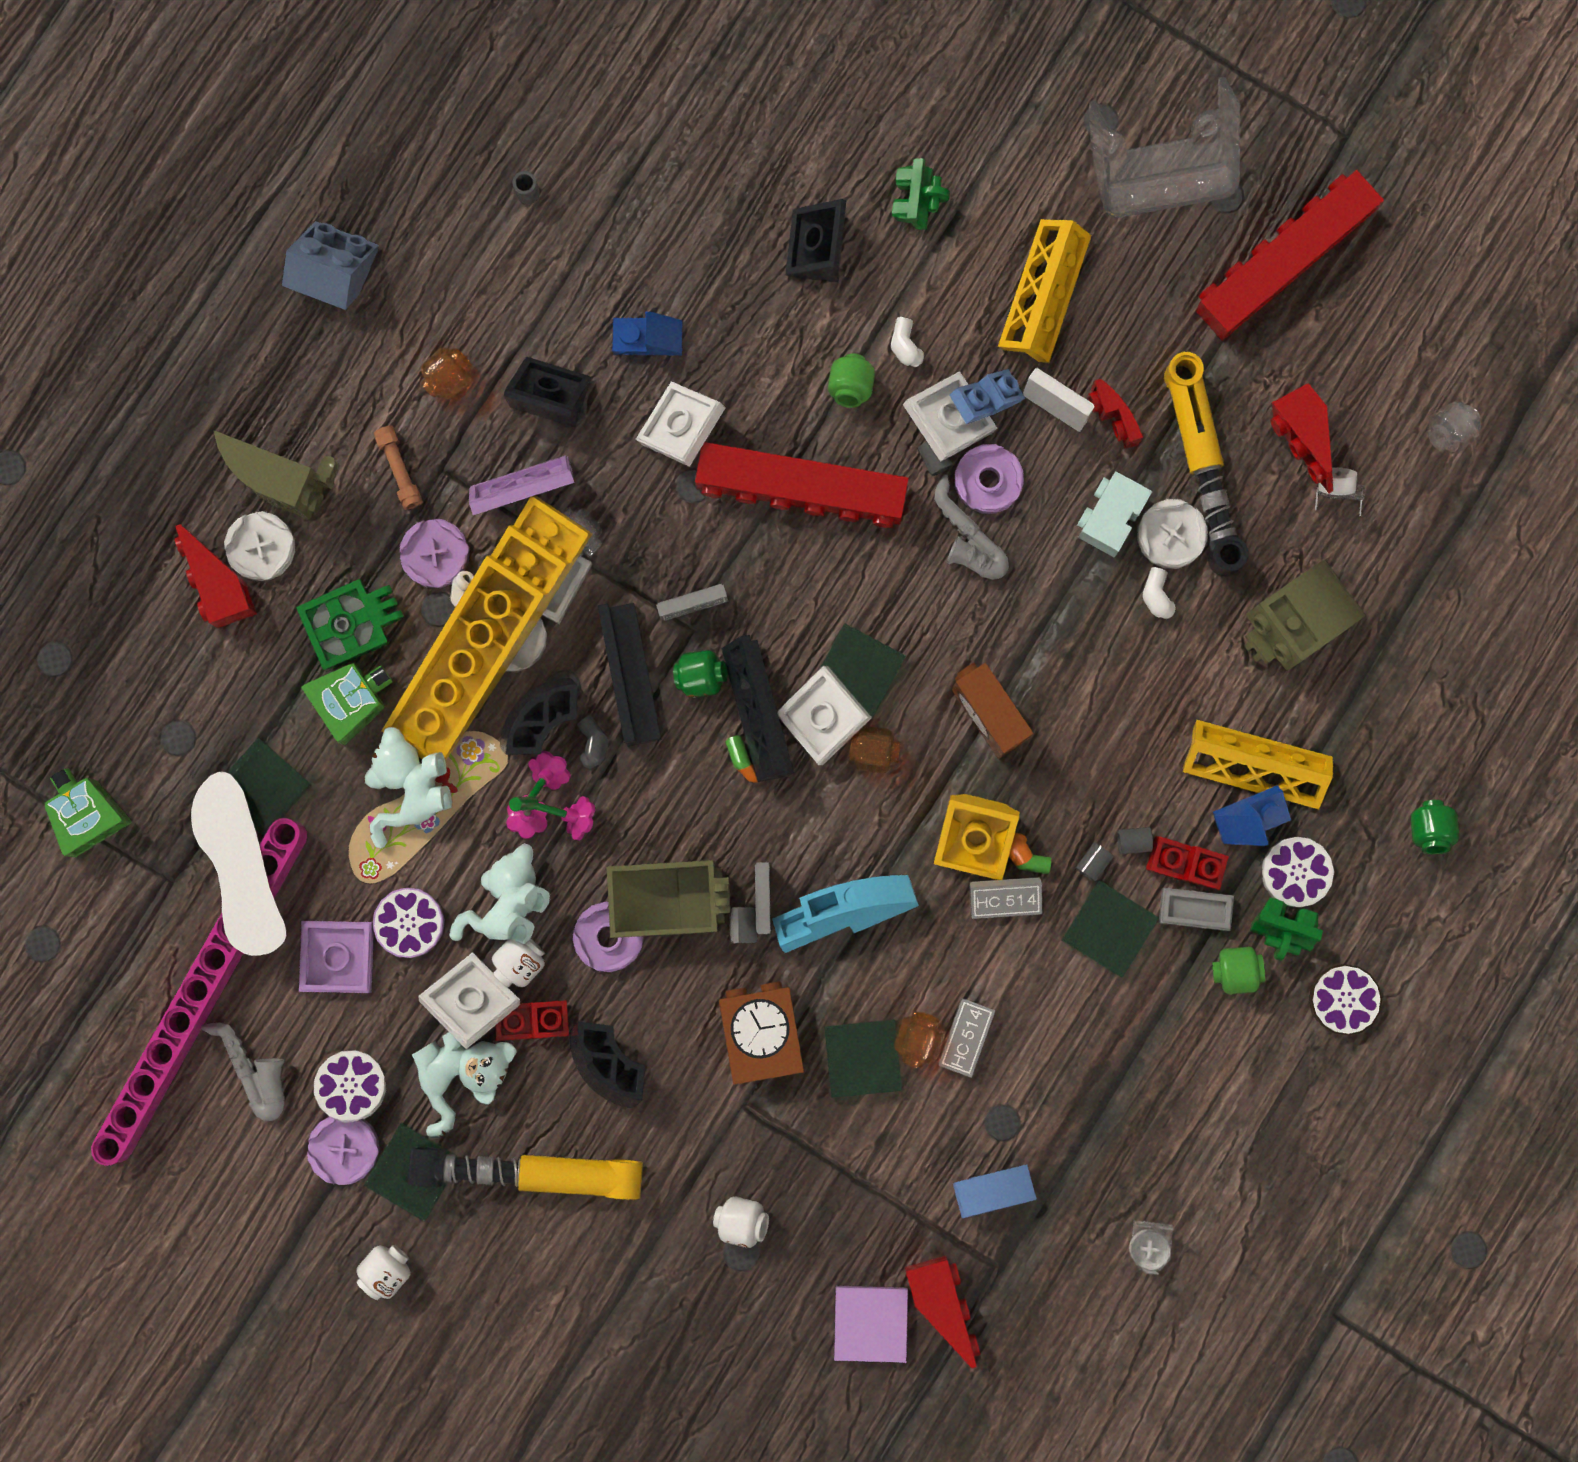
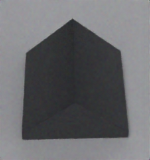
(816, 241)
(548, 391)

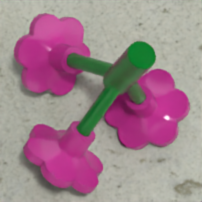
(529, 815)

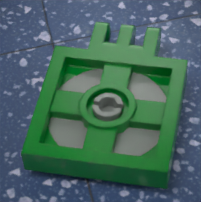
(348, 622)

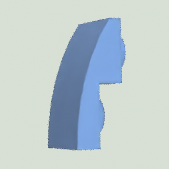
(987, 397)
(994, 1191)

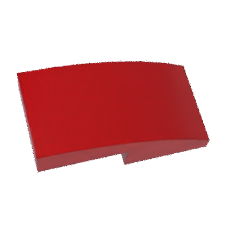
(1111, 405)
(1187, 863)
(534, 1021)

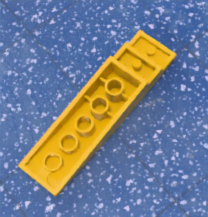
(488, 627)

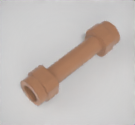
(387, 441)

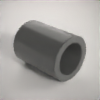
(523, 178)
(931, 460)
(1134, 840)
(1094, 862)

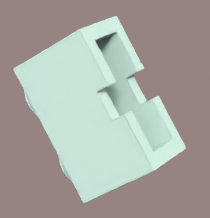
(1118, 502)

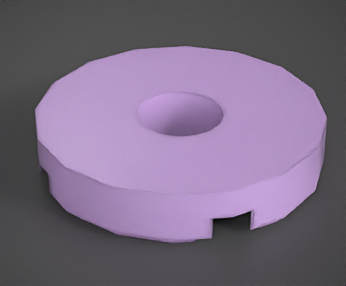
(982, 498)
(590, 949)

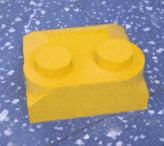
(977, 836)

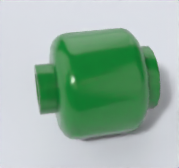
(700, 674)
(1434, 827)

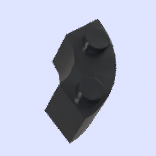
(537, 715)
(605, 1066)

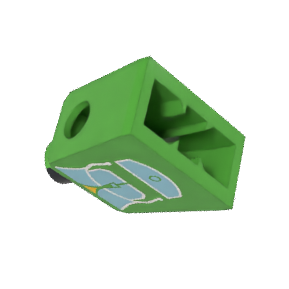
(347, 699)
(82, 813)

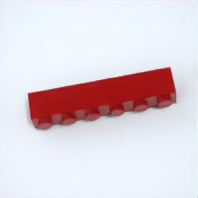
(1289, 254)
(801, 483)

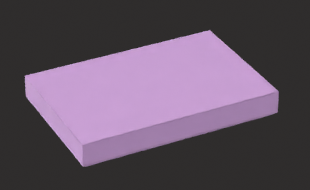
(520, 485)

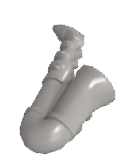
(979, 552)
(261, 1087)

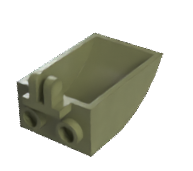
(276, 478)
(1302, 617)
(666, 899)

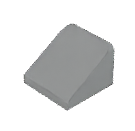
(742, 925)

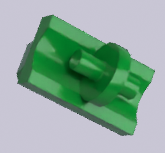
(923, 197)
(1284, 933)

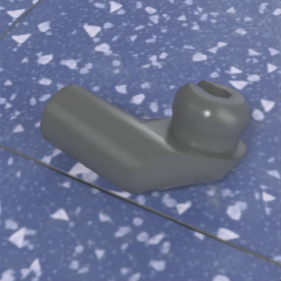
(596, 743)

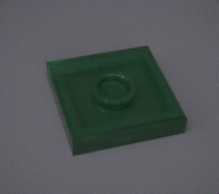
(863, 666)
(268, 784)
(1110, 928)
(862, 1058)
(391, 1174)

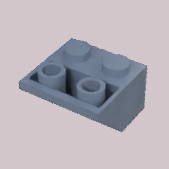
(328, 264)

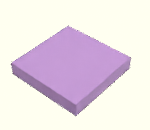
(336, 957)
(871, 1324)

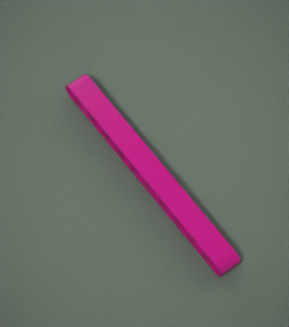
(197, 1011)

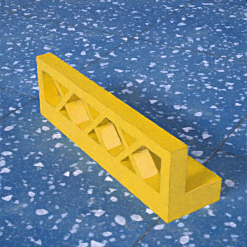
(1052, 289)
(1269, 756)

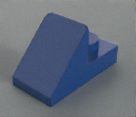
(648, 335)
(1249, 818)

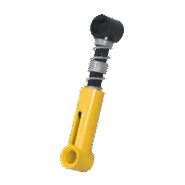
(1204, 459)
(531, 1173)

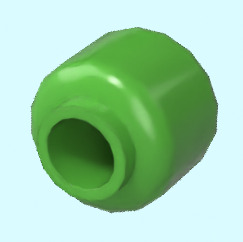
(851, 380)
(1239, 970)

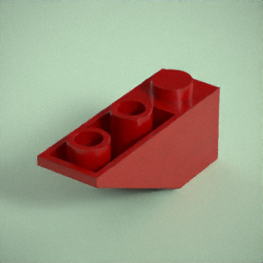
(1304, 424)
(221, 590)
(937, 1300)

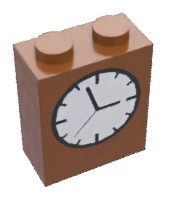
(991, 709)
(761, 1033)

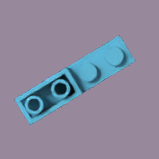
(844, 905)

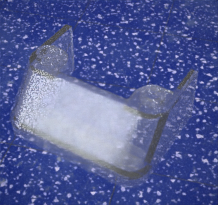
(1173, 171)

